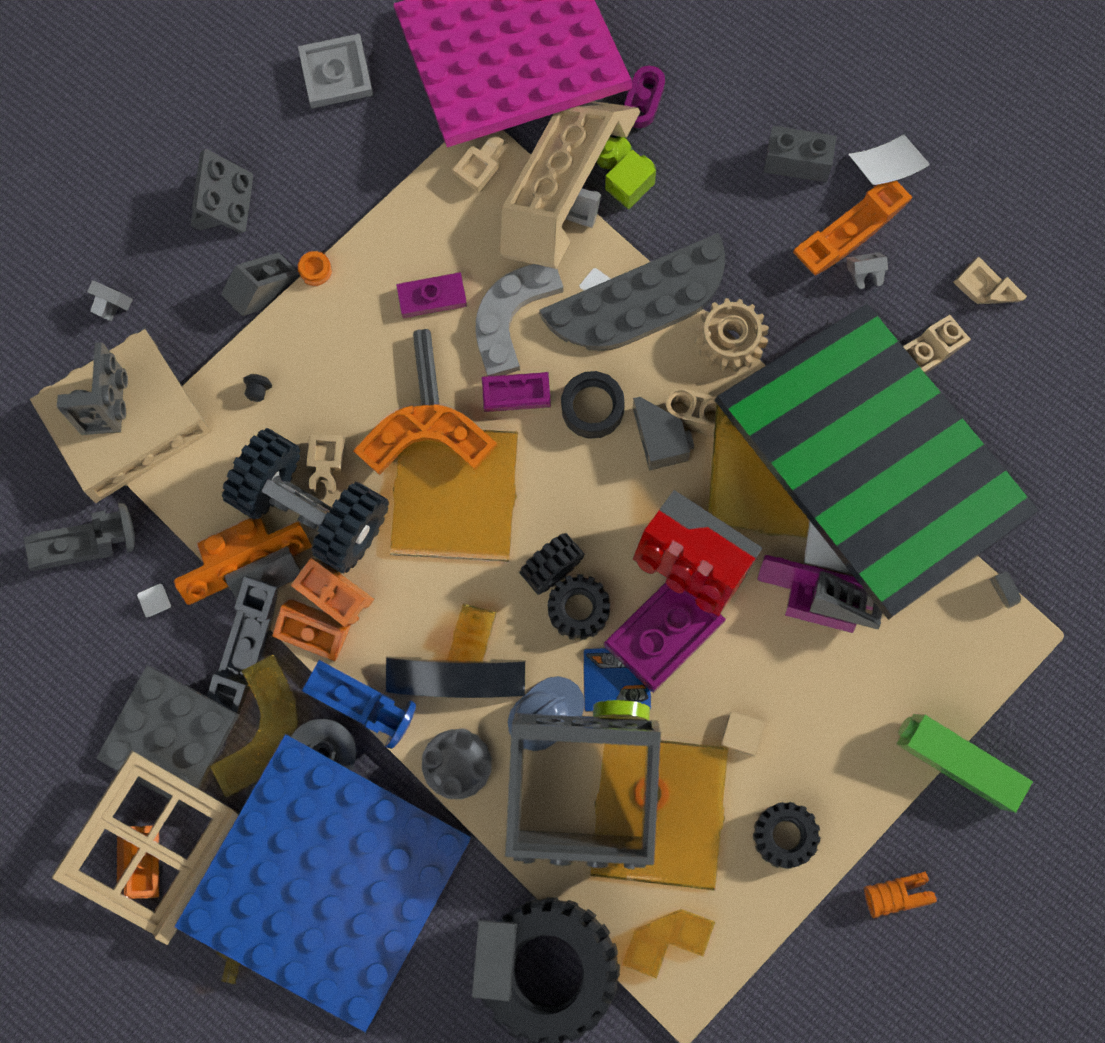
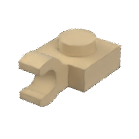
(479, 165)

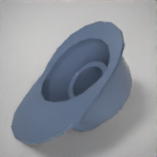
(549, 697)

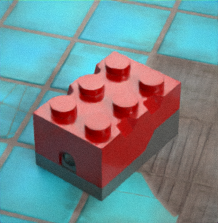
(696, 553)

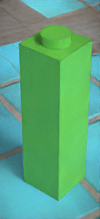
(963, 762)

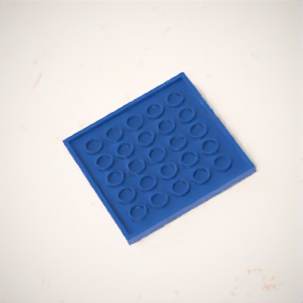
(323, 883)

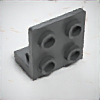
(103, 407)

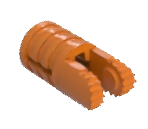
(893, 895)

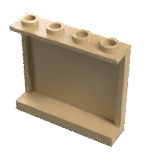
(156, 423)

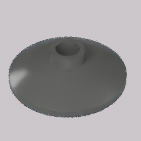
(331, 736)

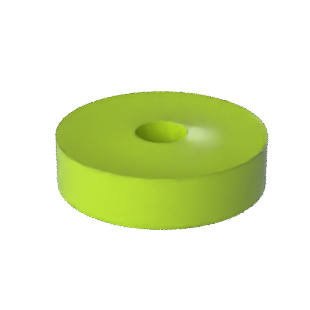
(621, 709)

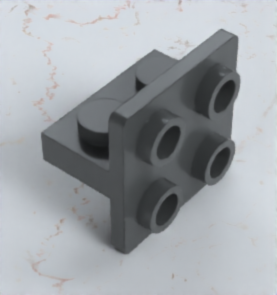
(221, 194)

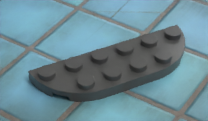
(640, 299)

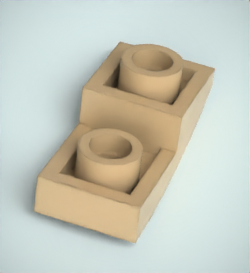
(937, 343)

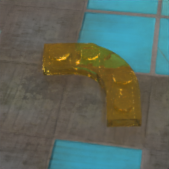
(277, 718)

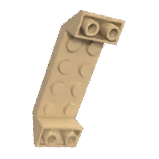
(555, 177)

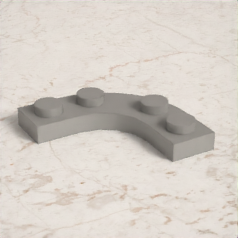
(500, 306)

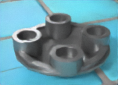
(456, 764)

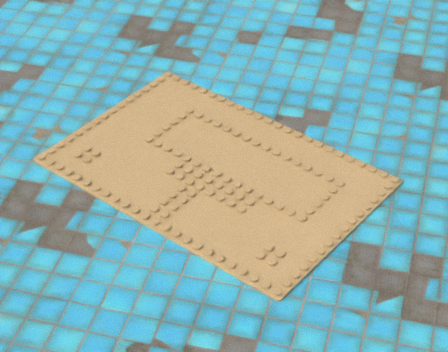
(826, 694)

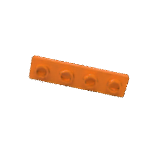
(234, 550)

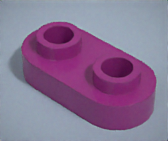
(646, 99)

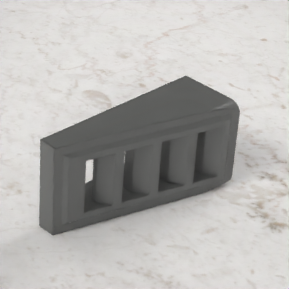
(824, 604)

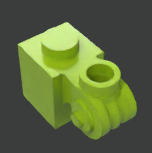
(631, 173)

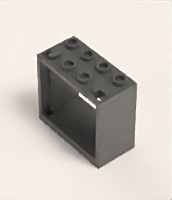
(569, 847)

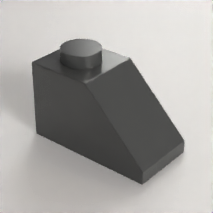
(258, 283)
(661, 435)

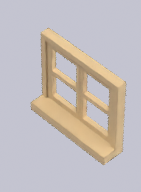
(191, 870)

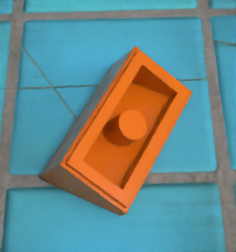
(310, 629)
(145, 878)

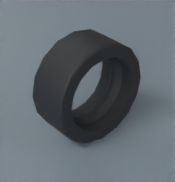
(601, 381)

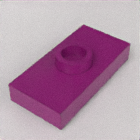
(431, 295)
(516, 392)

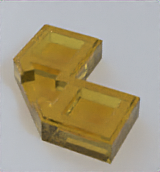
(652, 940)

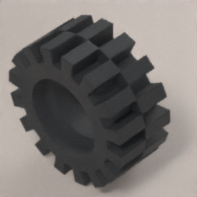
(551, 563)
(578, 586)
(808, 835)

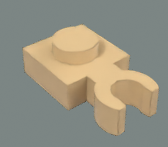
(325, 456)

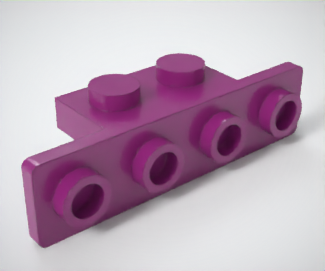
(801, 582)

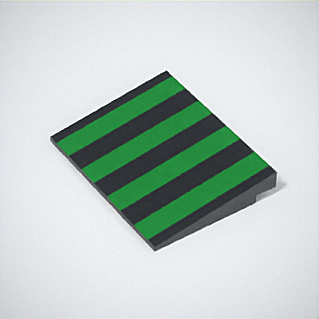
(876, 459)

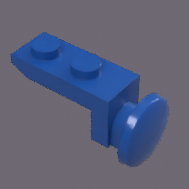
(359, 702)

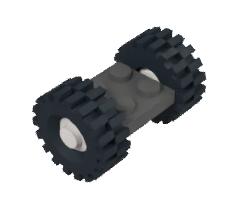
(264, 480)

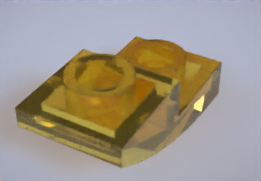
(471, 634)

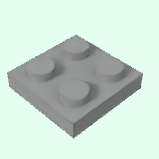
(335, 71)

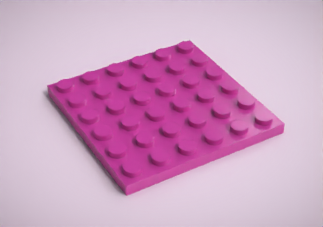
(508, 60)

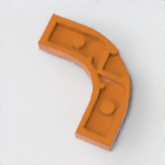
(420, 424)

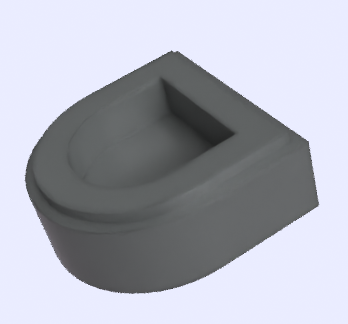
(1006, 589)

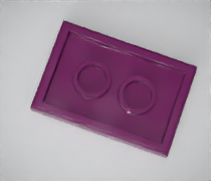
(662, 636)

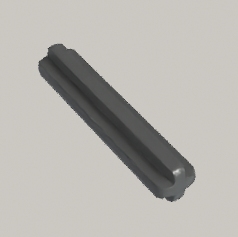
(425, 367)

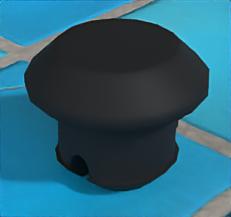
(256, 387)

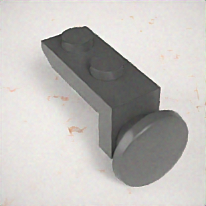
(82, 541)

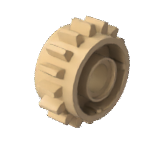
(733, 317)

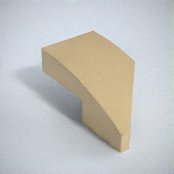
(985, 286)

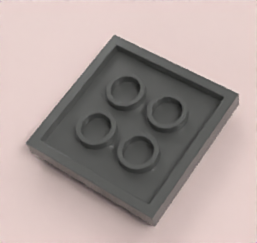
(170, 728)

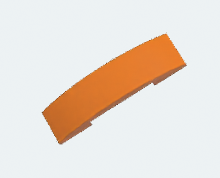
(853, 227)

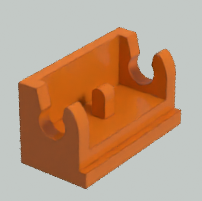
(331, 591)

